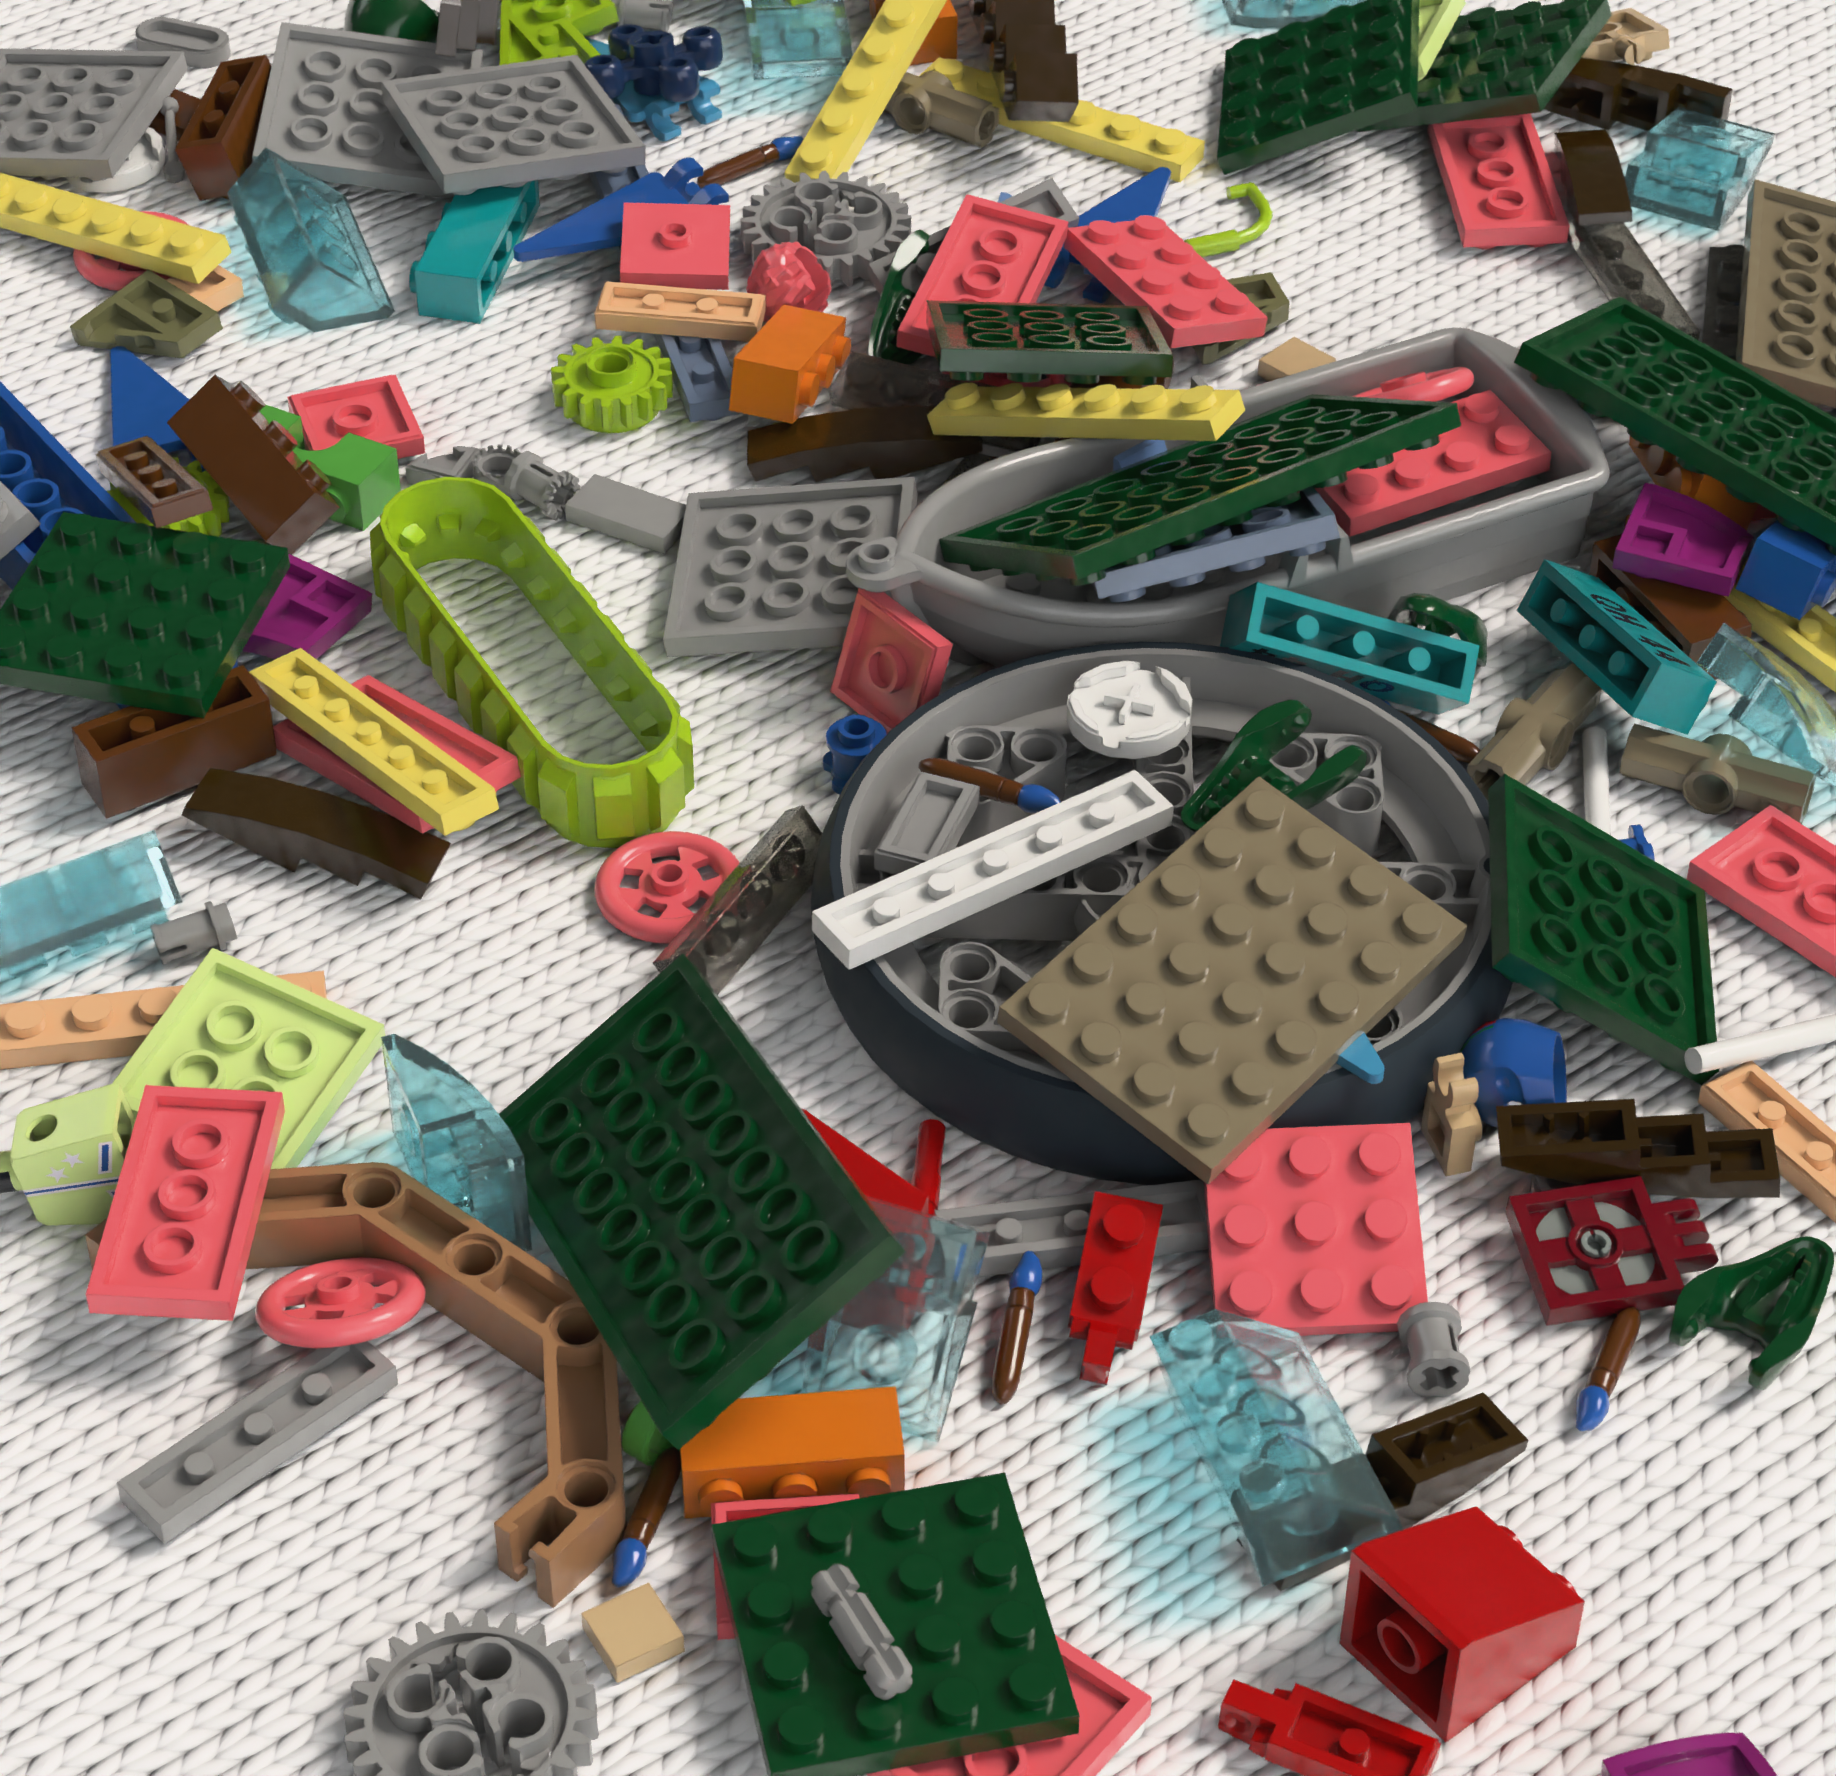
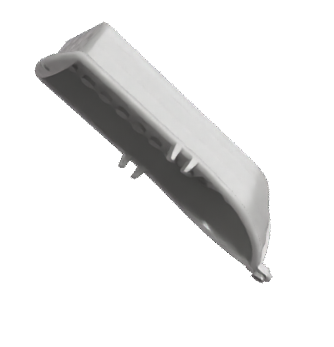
(1430, 553)

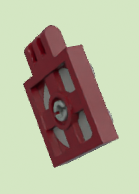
(1606, 1248)

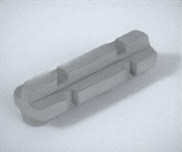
(862, 1632)

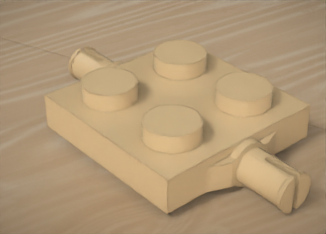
(1628, 38)

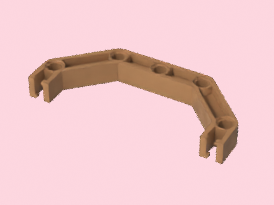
(505, 1302)

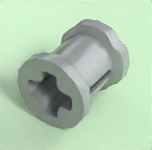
(1434, 1352)

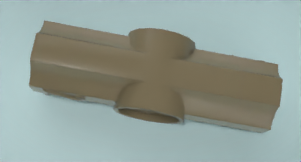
(936, 105)
(1536, 730)
(1716, 773)

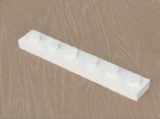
(991, 869)

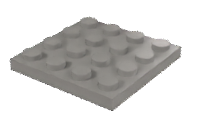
(79, 108)
(329, 109)
(512, 124)
(772, 564)

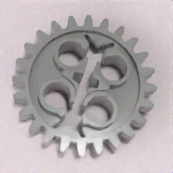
(820, 219)
(531, 1694)

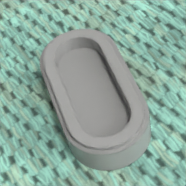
(201, 44)

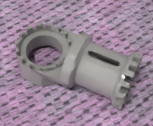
(526, 478)

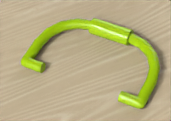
(1231, 239)

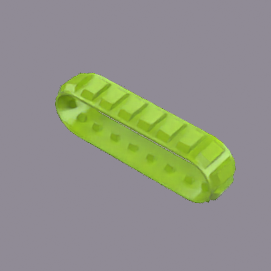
(577, 799)

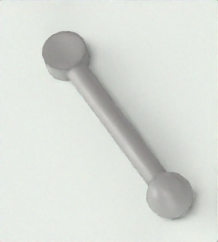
(173, 169)

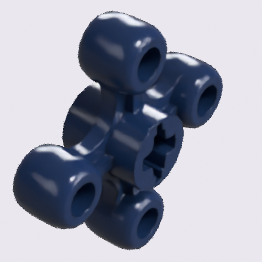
(655, 61)

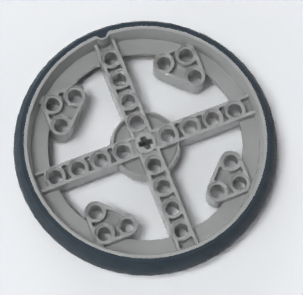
(1012, 723)

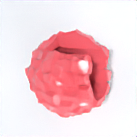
(789, 277)

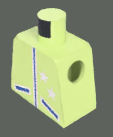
(70, 1155)

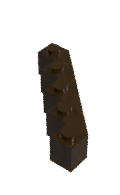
(1028, 58)

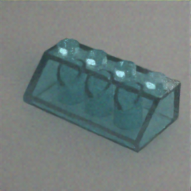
(306, 247)
(82, 901)
(1272, 1442)

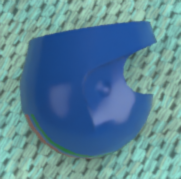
(1516, 1064)

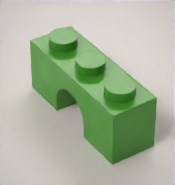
(360, 471)

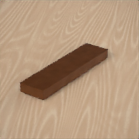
(153, 481)

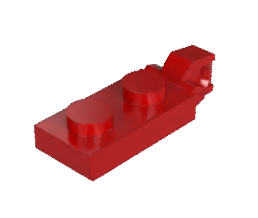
(1113, 1279)
(1323, 1734)

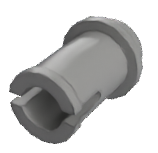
(645, 13)
(194, 932)

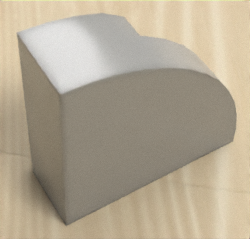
(449, 465)

